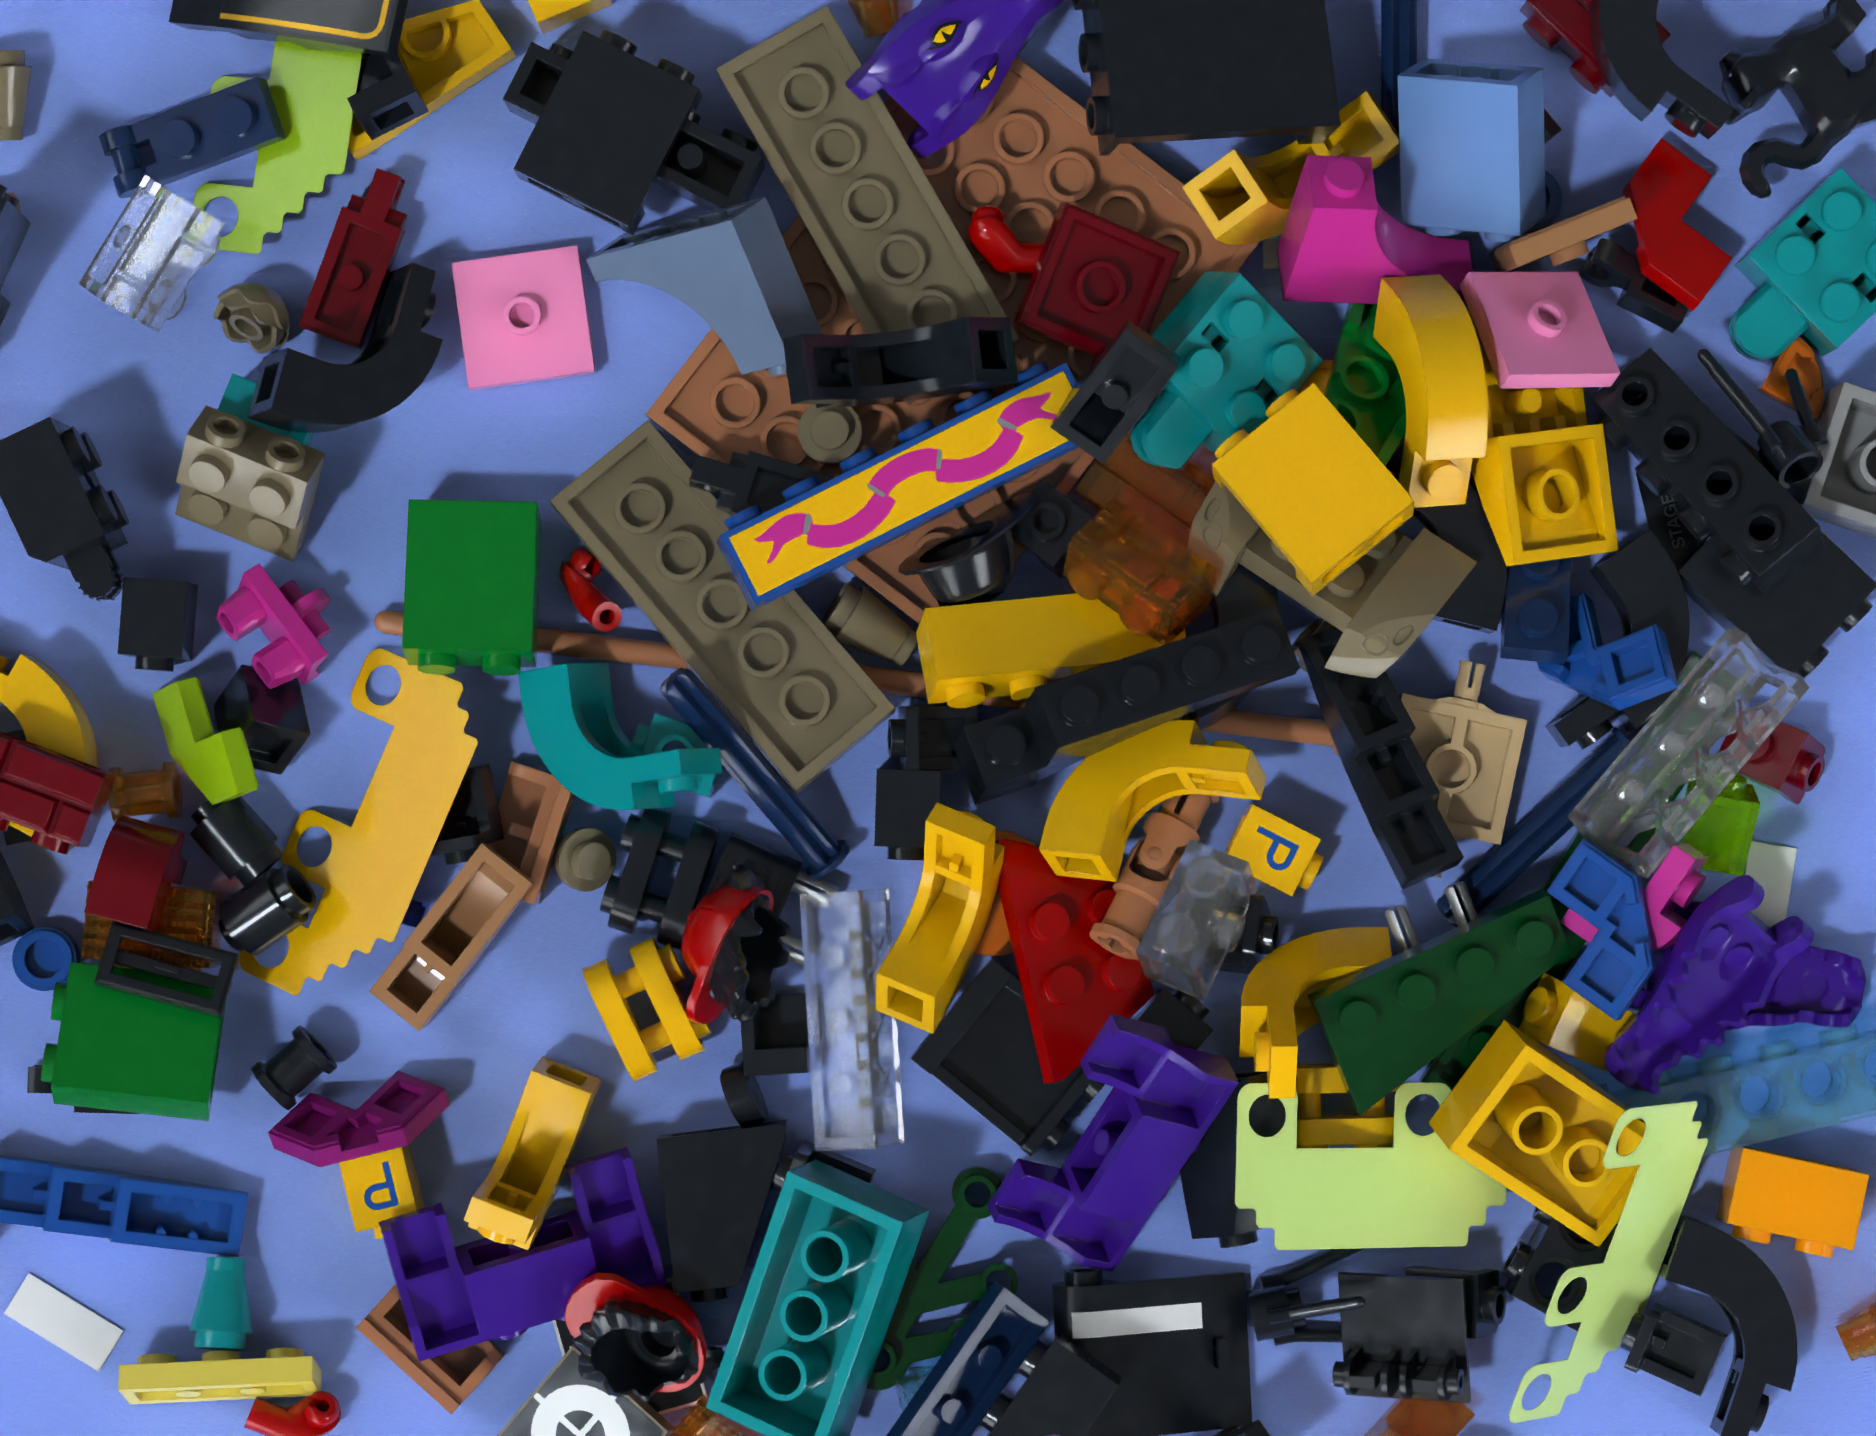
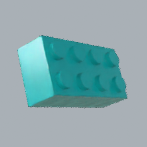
(817, 1305)

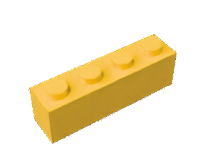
(1018, 645)

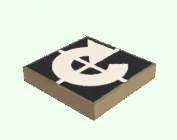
(581, 1407)

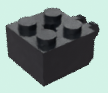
(62, 505)

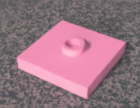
(523, 317)
(1539, 329)

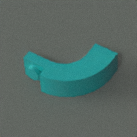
(588, 753)

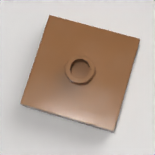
(1564, 239)

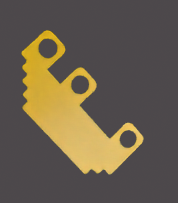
(385, 851)

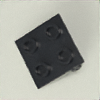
(1405, 1338)

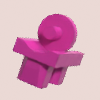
(286, 619)

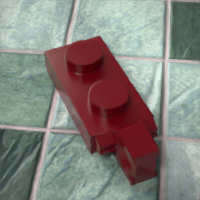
(357, 263)

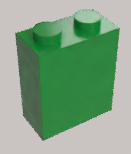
(472, 585)
(130, 1049)

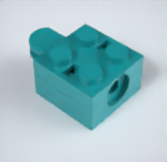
(1812, 275)
(1231, 369)

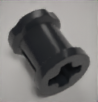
(294, 1067)

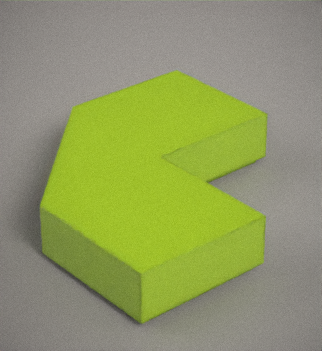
(214, 762)

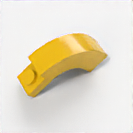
(1251, 196)
(1442, 381)
(46, 711)
(1123, 782)
(945, 919)
(1277, 992)
(534, 1154)

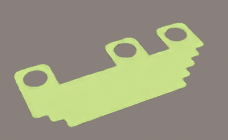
(1359, 1195)
(1625, 1279)

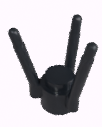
(1785, 449)
(1280, 1312)

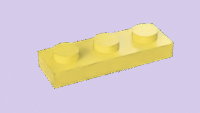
(219, 1377)

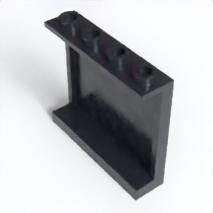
(1207, 70)

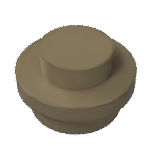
(829, 433)
(585, 859)

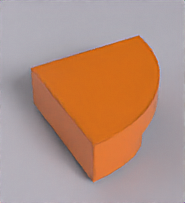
(1802, 359)

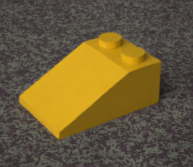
(1541, 1132)

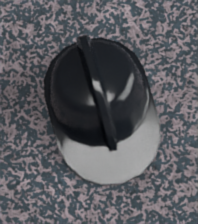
(975, 560)

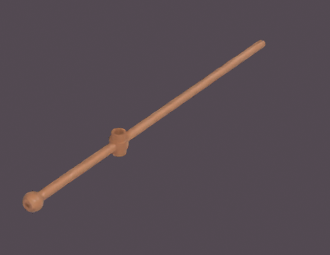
(887, 680)

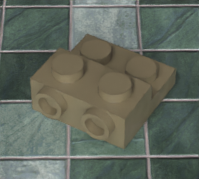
(248, 482)

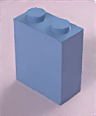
(1472, 148)

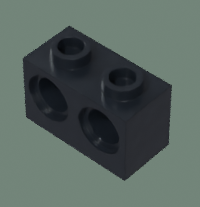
(1547, 1245)

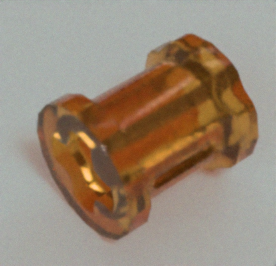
(146, 792)

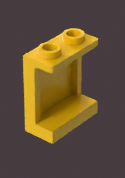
(1312, 486)

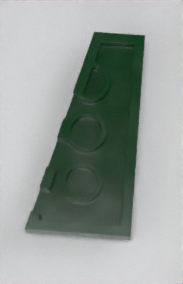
(1423, 1000)

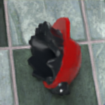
(734, 949)
(637, 1337)

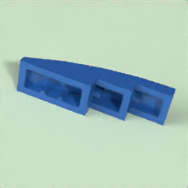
(121, 1206)

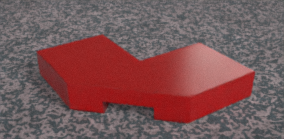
(1669, 248)

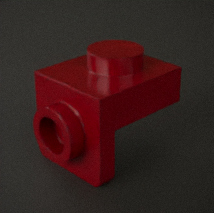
(1785, 762)

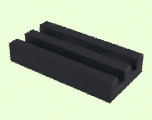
(220, 984)

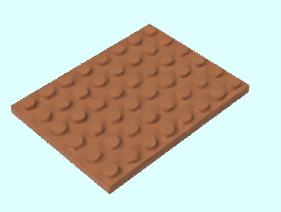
(1026, 160)

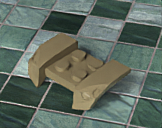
(1375, 602)

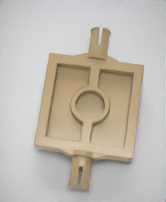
(1468, 755)

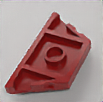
(1063, 973)

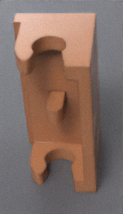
(533, 822)
(445, 1377)

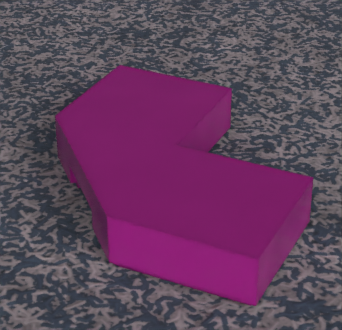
(332, 1133)

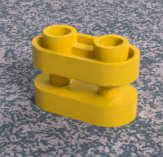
(657, 973)
(1320, 1130)

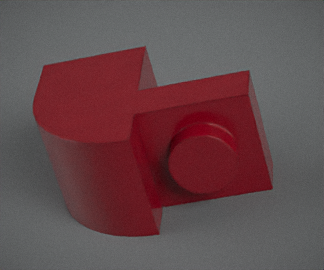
(136, 873)

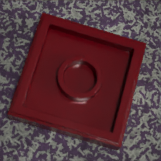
(1094, 281)

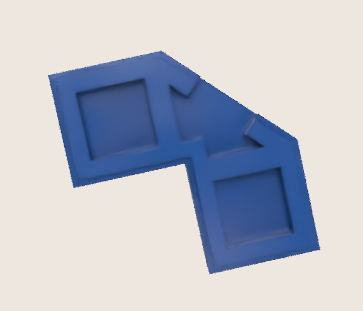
(1615, 672)
(1623, 949)

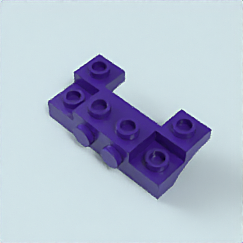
(1129, 1151)
(501, 1290)

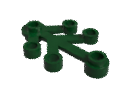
(925, 1293)

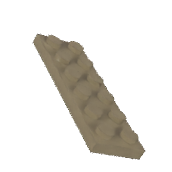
(855, 182)
(767, 666)

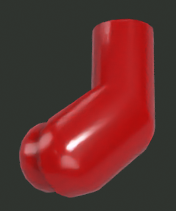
(999, 244)
(588, 598)
(309, 1417)

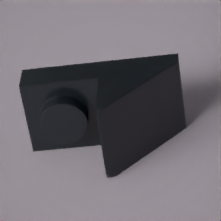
(1115, 391)

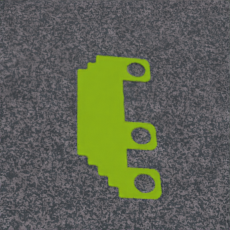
(316, 119)

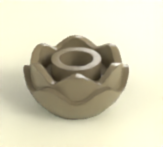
(253, 316)

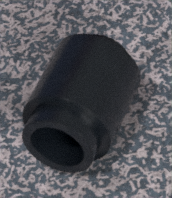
(235, 839)
(266, 910)

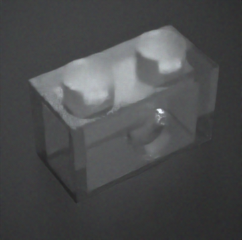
(1197, 920)

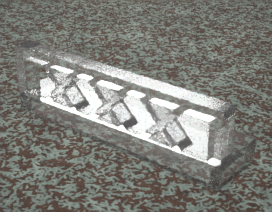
(1676, 751)
(849, 1041)

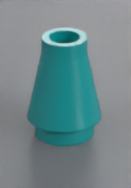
(222, 1308)

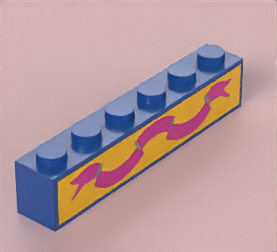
(899, 489)

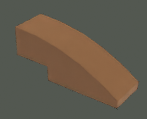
(451, 937)

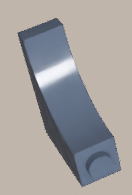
(726, 269)

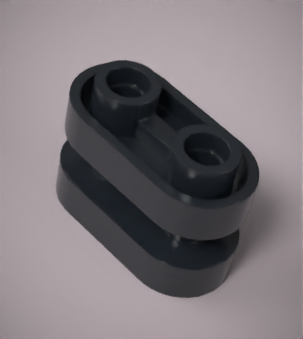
(645, 841)

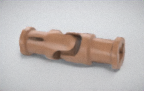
(1156, 860)

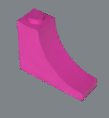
(1344, 242)

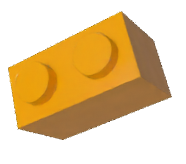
(1792, 1199)

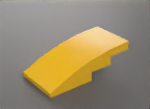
(1544, 474)

